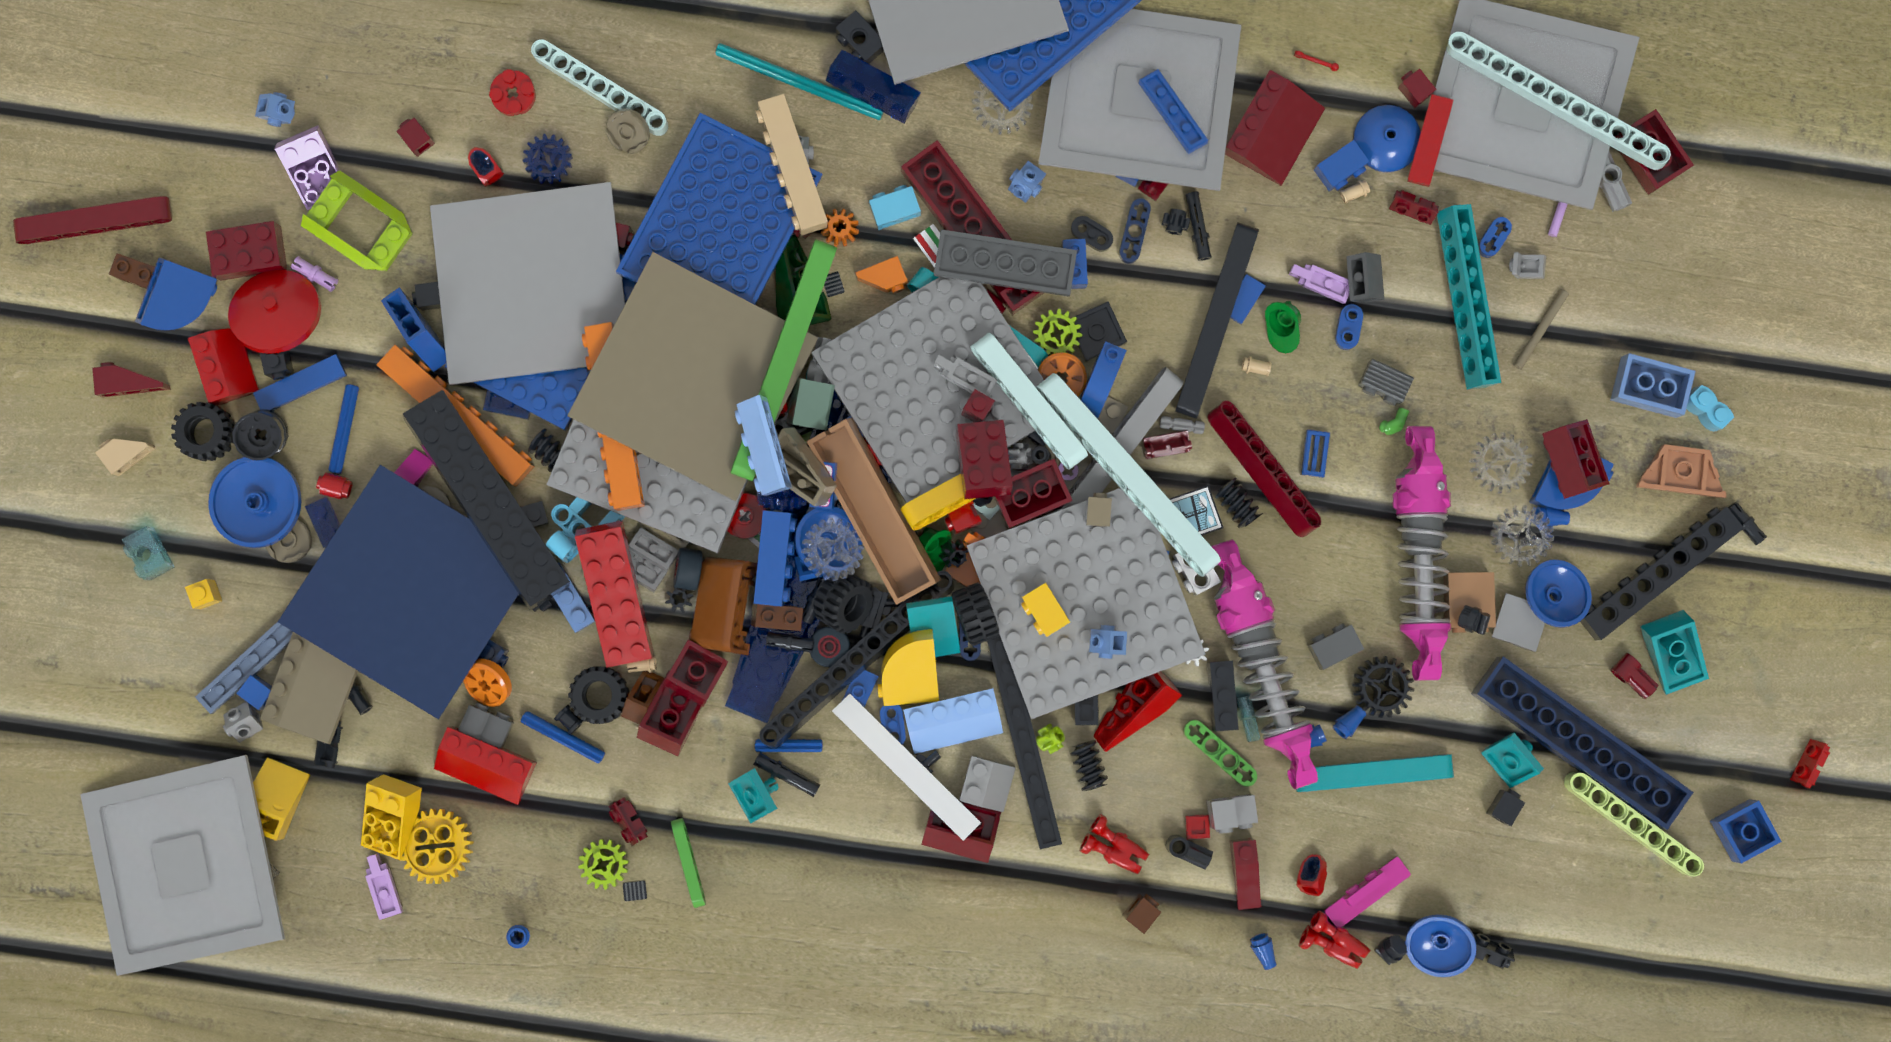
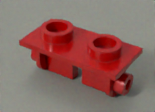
(1813, 755)

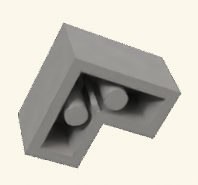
(1232, 811)

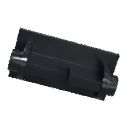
(326, 753)
(1499, 953)

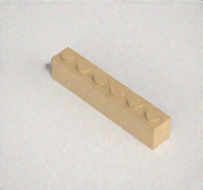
(792, 165)

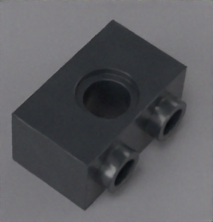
(856, 26)

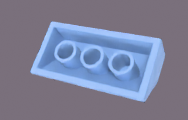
(763, 445)
(953, 721)

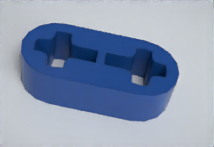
(1498, 240)

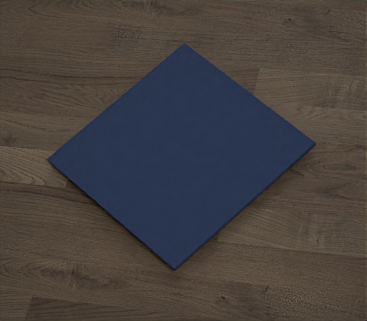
(404, 593)

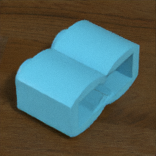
(1710, 412)

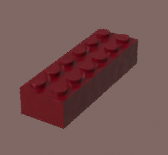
(950, 194)

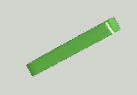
(1222, 750)
(688, 863)

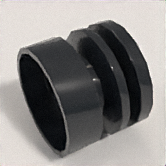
(247, 432)

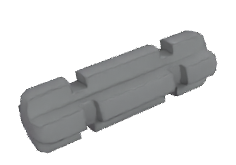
(1182, 425)

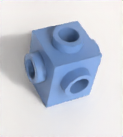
(275, 109)
(1026, 182)
(1108, 641)

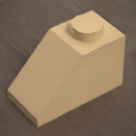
(122, 454)

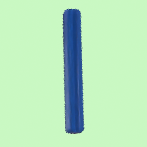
(343, 429)
(562, 737)

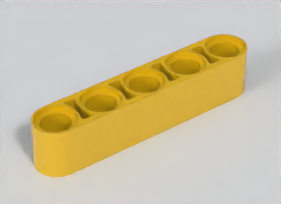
(935, 503)

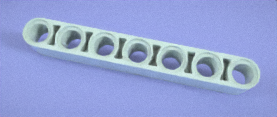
(591, 80)
(1029, 401)

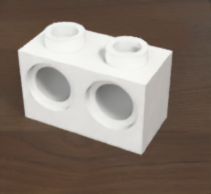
(1189, 575)

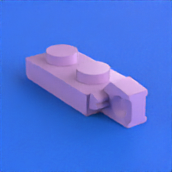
(1322, 282)
(382, 888)

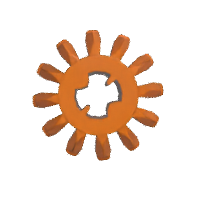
(844, 234)

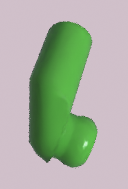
(1395, 425)

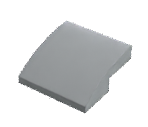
(651, 559)
(1518, 624)

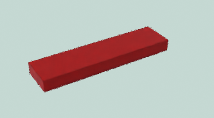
(1430, 140)

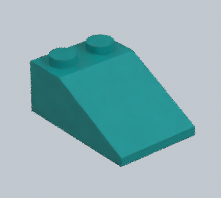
(1675, 651)

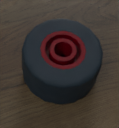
(687, 569)
(836, 646)

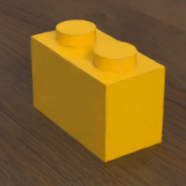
(1045, 609)

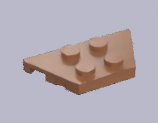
(1682, 471)

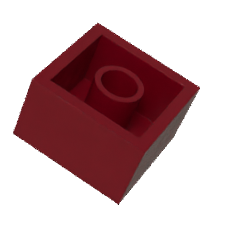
(695, 673)

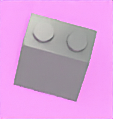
(987, 784)

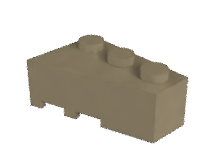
(805, 471)

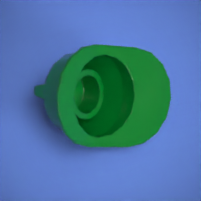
(1283, 326)
(931, 541)

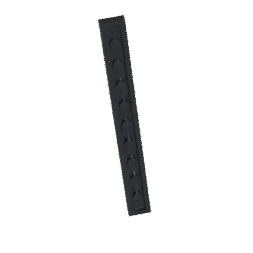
(1025, 748)

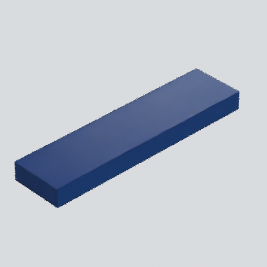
(1173, 111)
(300, 383)

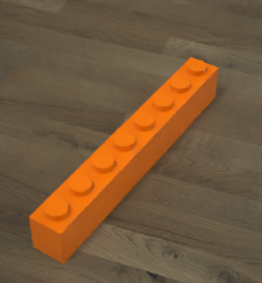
(421, 385)
(621, 460)

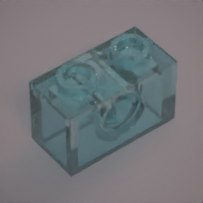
(159, 560)

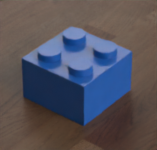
(1745, 831)

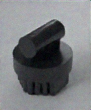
(1473, 620)
(1391, 949)

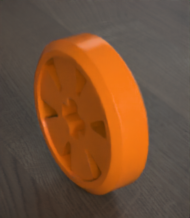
(1067, 363)
(488, 683)

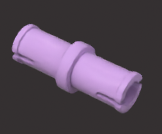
(314, 273)

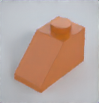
(884, 276)

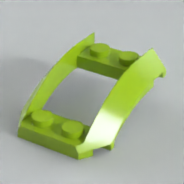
(331, 203)

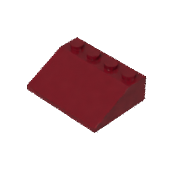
(1274, 128)

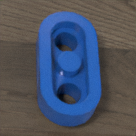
(1349, 326)
(893, 724)

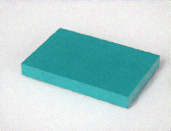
(939, 616)

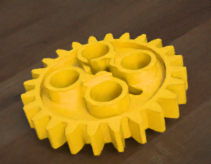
(437, 867)

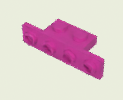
(1367, 892)

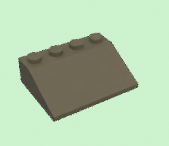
(309, 691)

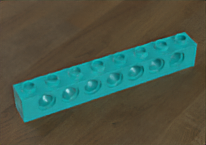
(1468, 296)

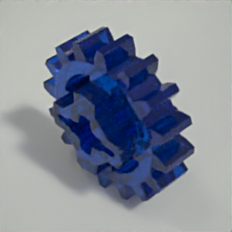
(555, 155)
(782, 501)

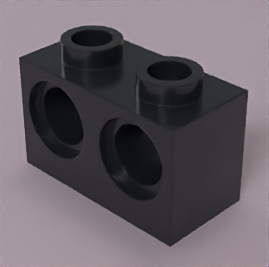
(1087, 711)

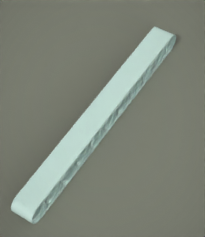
(1562, 110)
(1129, 476)

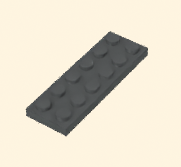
(1005, 263)

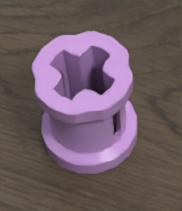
(1067, 477)

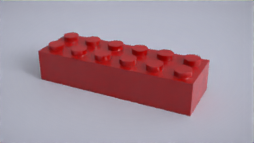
(614, 593)

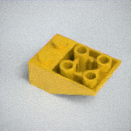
(278, 795)
(389, 815)

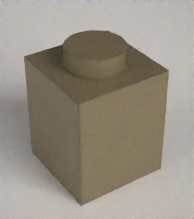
(1099, 510)

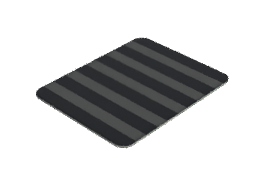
(833, 284)
(634, 891)

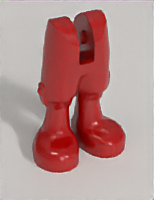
(1121, 850)
(1342, 947)

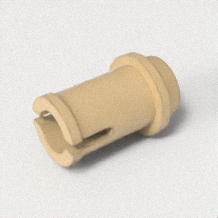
(1355, 191)
(1256, 366)
(644, 665)

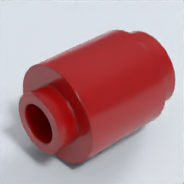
(334, 486)

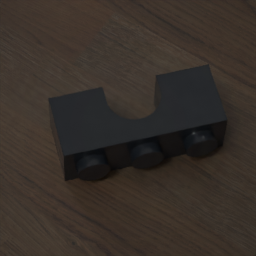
(1223, 692)

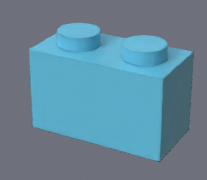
(894, 207)

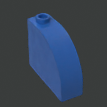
(174, 296)
(415, 329)
(1102, 377)
(1549, 495)

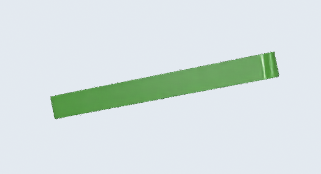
(791, 340)

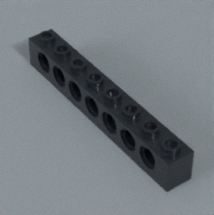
(1726, 528)

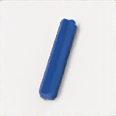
(792, 745)

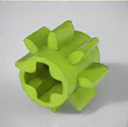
(1050, 738)

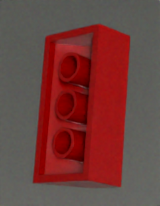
(484, 765)

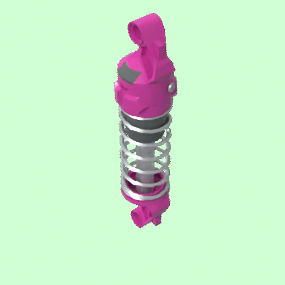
(1423, 507)
(1249, 621)

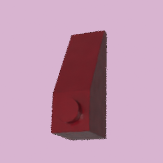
(117, 381)
(1246, 873)

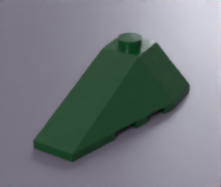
(788, 274)

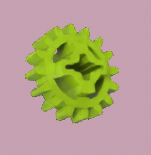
(1046, 337)
(599, 854)

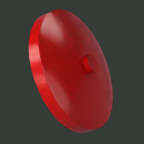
(274, 311)

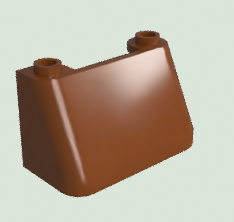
(722, 604)

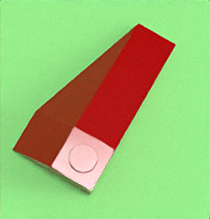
(1135, 708)

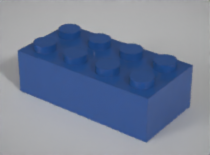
(774, 558)

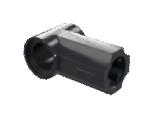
(1190, 852)

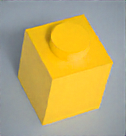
(203, 594)

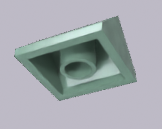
(810, 404)

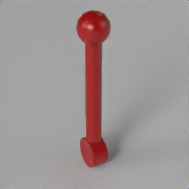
(1333, 66)

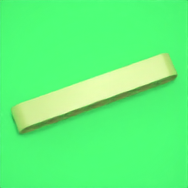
(1643, 829)

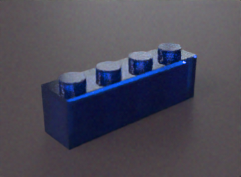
(872, 86)

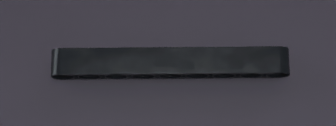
(1217, 320)

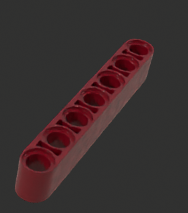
(92, 220)
(1264, 469)

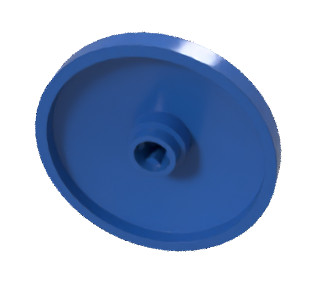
(254, 502)

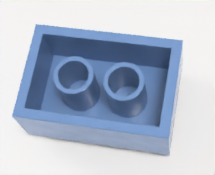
(1652, 385)

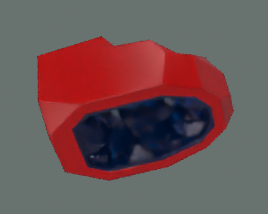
(484, 166)
(1312, 875)

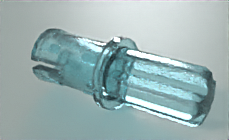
(1248, 718)

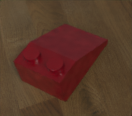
(668, 720)

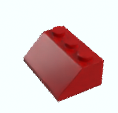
(223, 366)

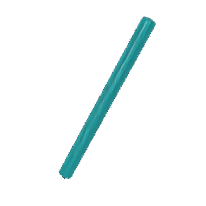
(797, 81)

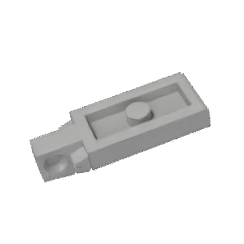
(965, 375)

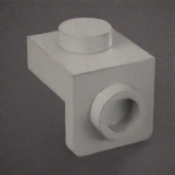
(1528, 266)

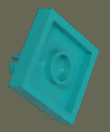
(1512, 760)
(754, 794)

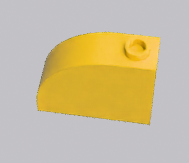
(910, 670)

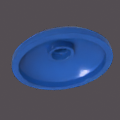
(1384, 152)
(813, 517)
(1568, 588)
(1436, 955)

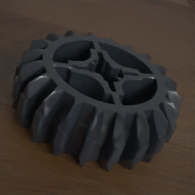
(1378, 697)

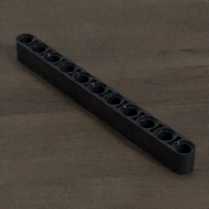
(845, 663)

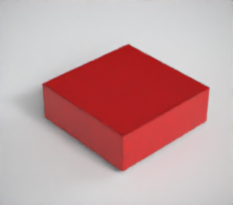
(1197, 826)

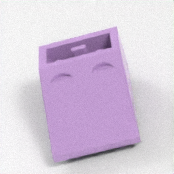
(308, 163)

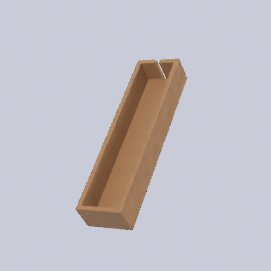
(875, 511)

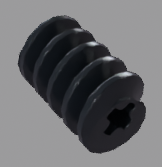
(545, 449)
(1238, 503)
(1089, 765)

